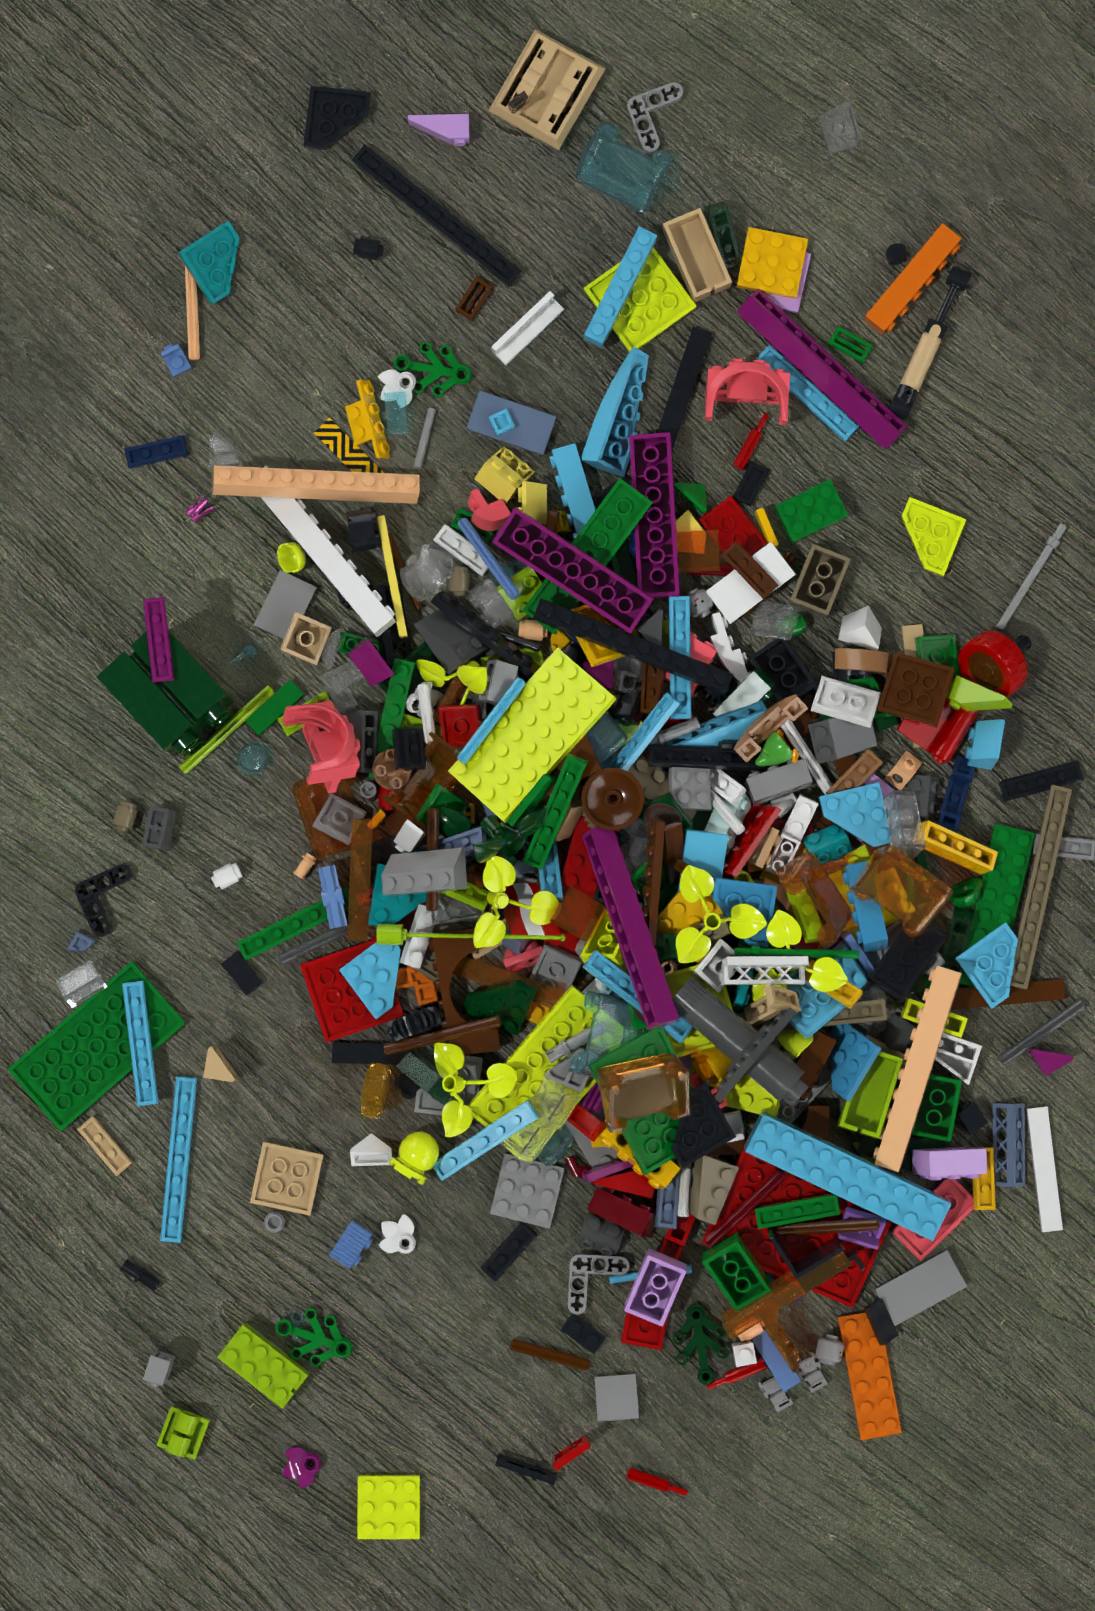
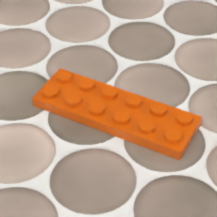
(869, 1378)

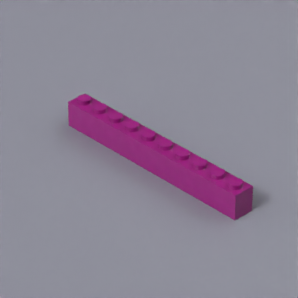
(821, 369)
(630, 928)

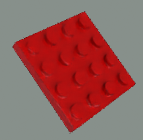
(335, 1001)

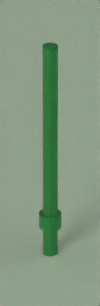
(811, 953)

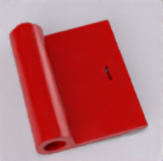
(944, 739)

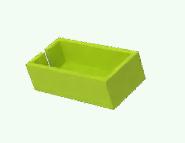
(872, 1098)
(263, 1365)

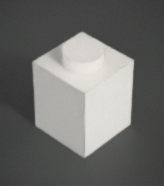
(743, 1353)

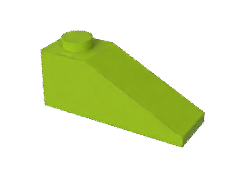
(974, 697)

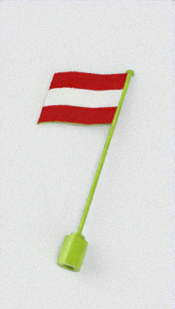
(515, 916)

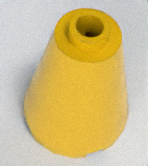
(711, 1065)

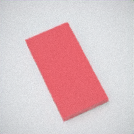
(960, 1207)

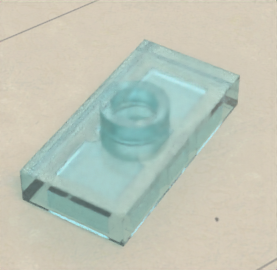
(396, 412)

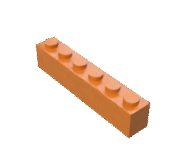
(912, 279)

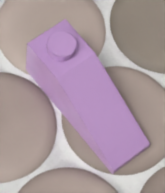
(446, 127)

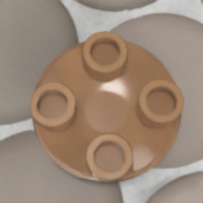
(385, 772)

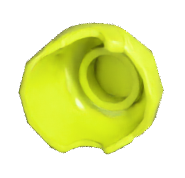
(291, 557)

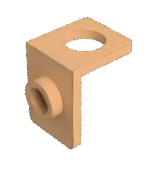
(906, 768)

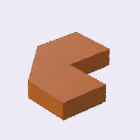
(424, 986)

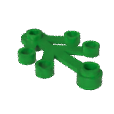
(436, 369)
(317, 1338)

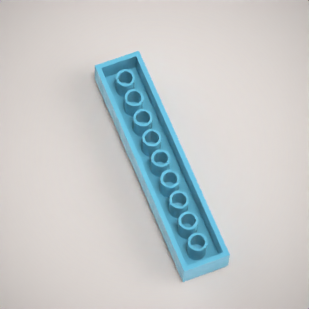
(847, 1175)

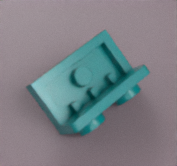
(828, 843)

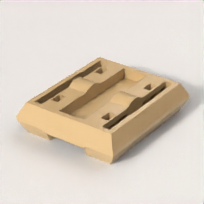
(549, 88)

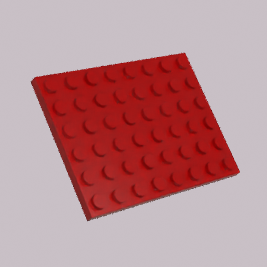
(750, 1176)

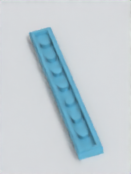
(178, 1159)

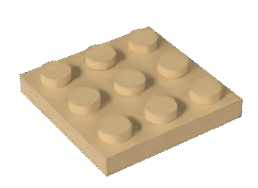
(286, 1178)

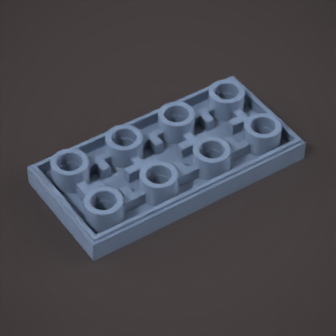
(531, 425)

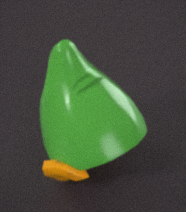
(776, 751)

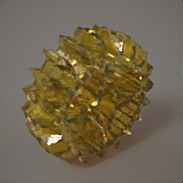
(375, 1091)

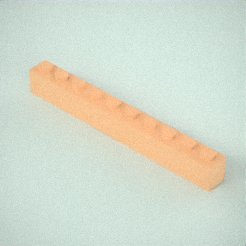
(315, 484)
(917, 1069)

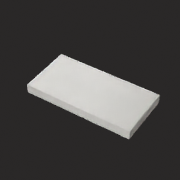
(736, 596)

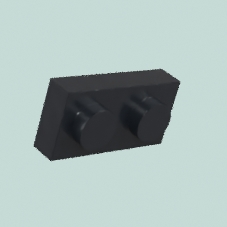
(583, 1333)

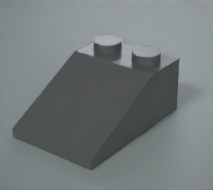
(449, 641)
(839, 738)

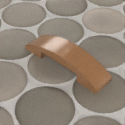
(863, 660)
(766, 724)

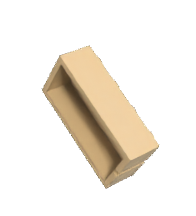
(696, 255)

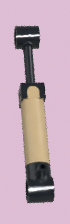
(927, 348)

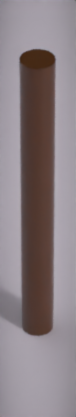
(400, 564)

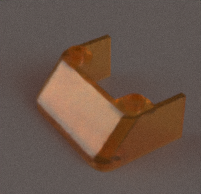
(439, 759)

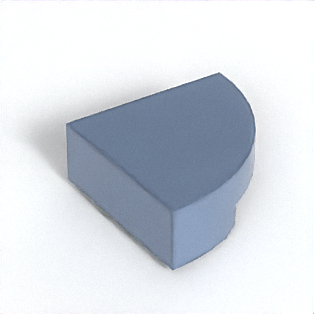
(80, 942)

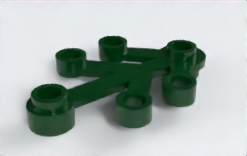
(700, 1340)

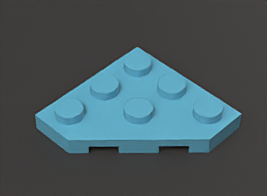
(859, 813)
(991, 964)
(374, 976)

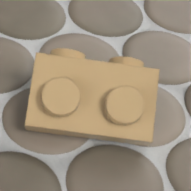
(761, 854)

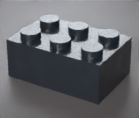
(784, 669)

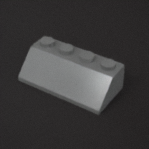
(425, 872)

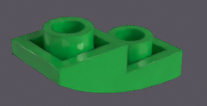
(349, 641)

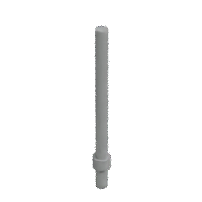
(1051, 543)

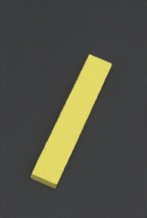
(392, 577)

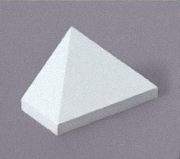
(370, 1152)

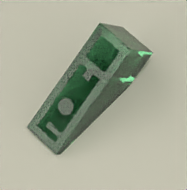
(723, 233)
(958, 933)
(424, 1077)

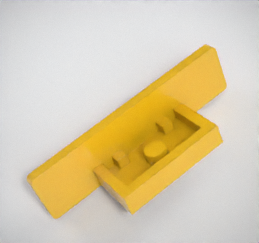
(366, 421)

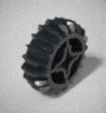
(414, 1023)

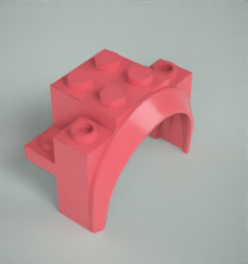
(748, 384)
(332, 749)

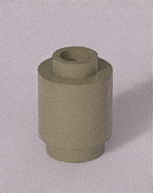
(459, 581)
(125, 816)

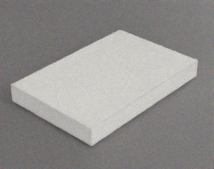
(846, 701)

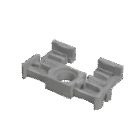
(808, 1370)

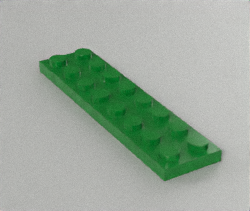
(599, 539)
(1002, 886)

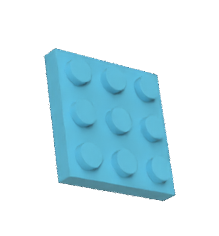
(815, 1006)

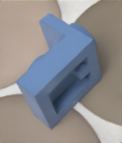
(175, 360)

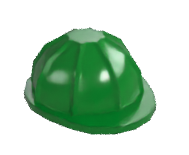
(966, 892)

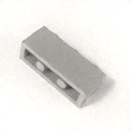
(778, 781)

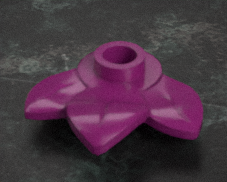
(298, 1466)

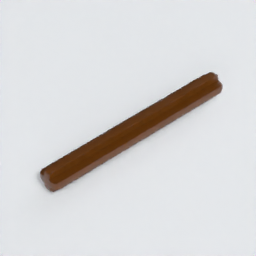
(432, 844)
(828, 1226)

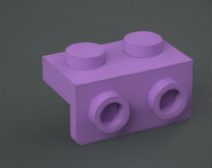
(865, 1238)

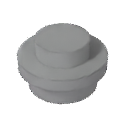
(274, 1222)

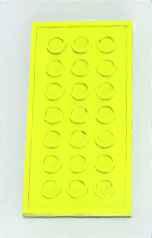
(533, 734)
(530, 1061)

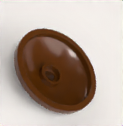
(597, 801)

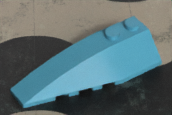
(617, 416)

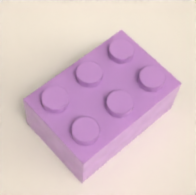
(949, 1162)
(655, 1287)

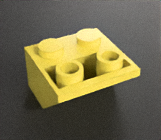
(503, 474)
(534, 500)

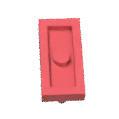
(526, 959)

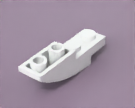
(732, 661)
(792, 833)

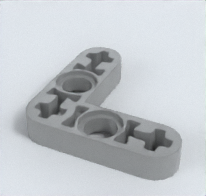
(646, 107)
(583, 1274)

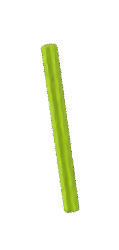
(228, 728)

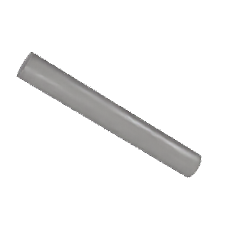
(424, 438)

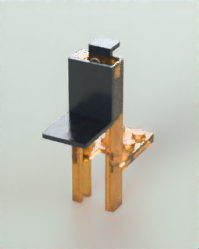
(801, 1278)

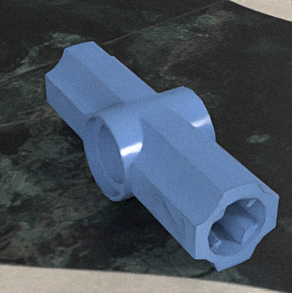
(332, 896)

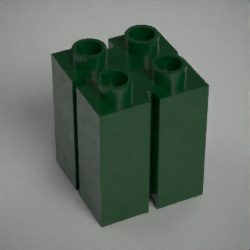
(169, 709)

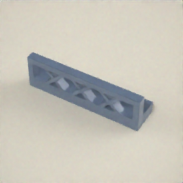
(460, 840)
(1015, 1144)

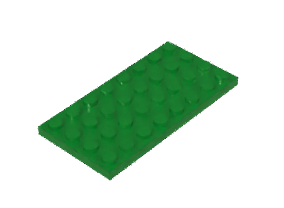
(90, 1050)

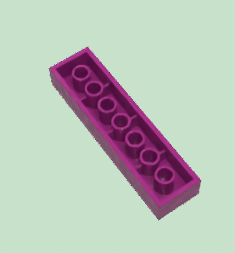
(657, 528)
(573, 570)

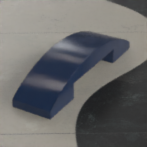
(955, 794)

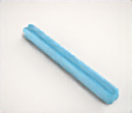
(491, 720)

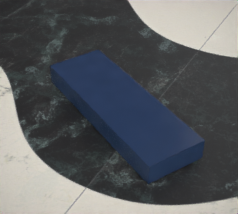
(156, 452)

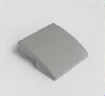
(616, 1397)

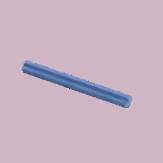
(488, 558)

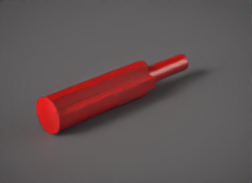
(750, 444)
(739, 1373)
(653, 1481)

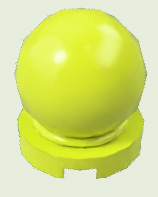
(416, 1154)

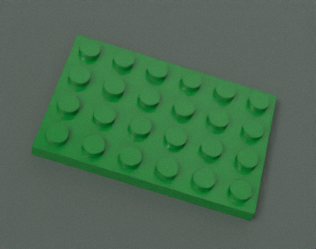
(649, 1135)

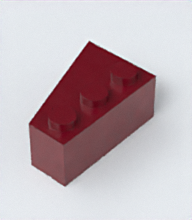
(623, 1211)

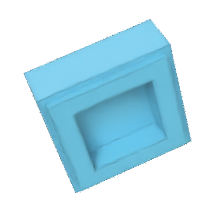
(501, 422)

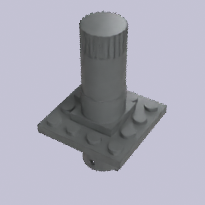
(742, 1044)

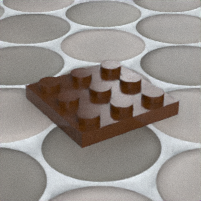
(916, 689)

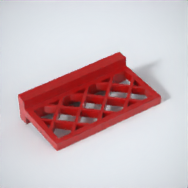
(756, 825)

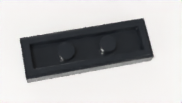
(508, 1251)

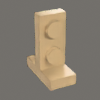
(775, 1001)

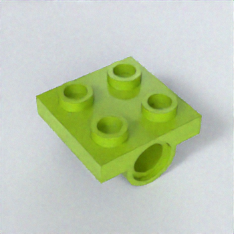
(527, 584)
(183, 1432)

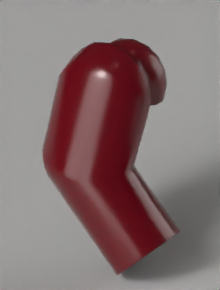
(575, 1168)

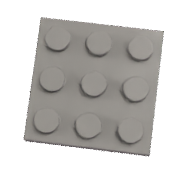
(527, 1191)

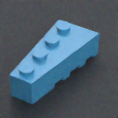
(866, 914)

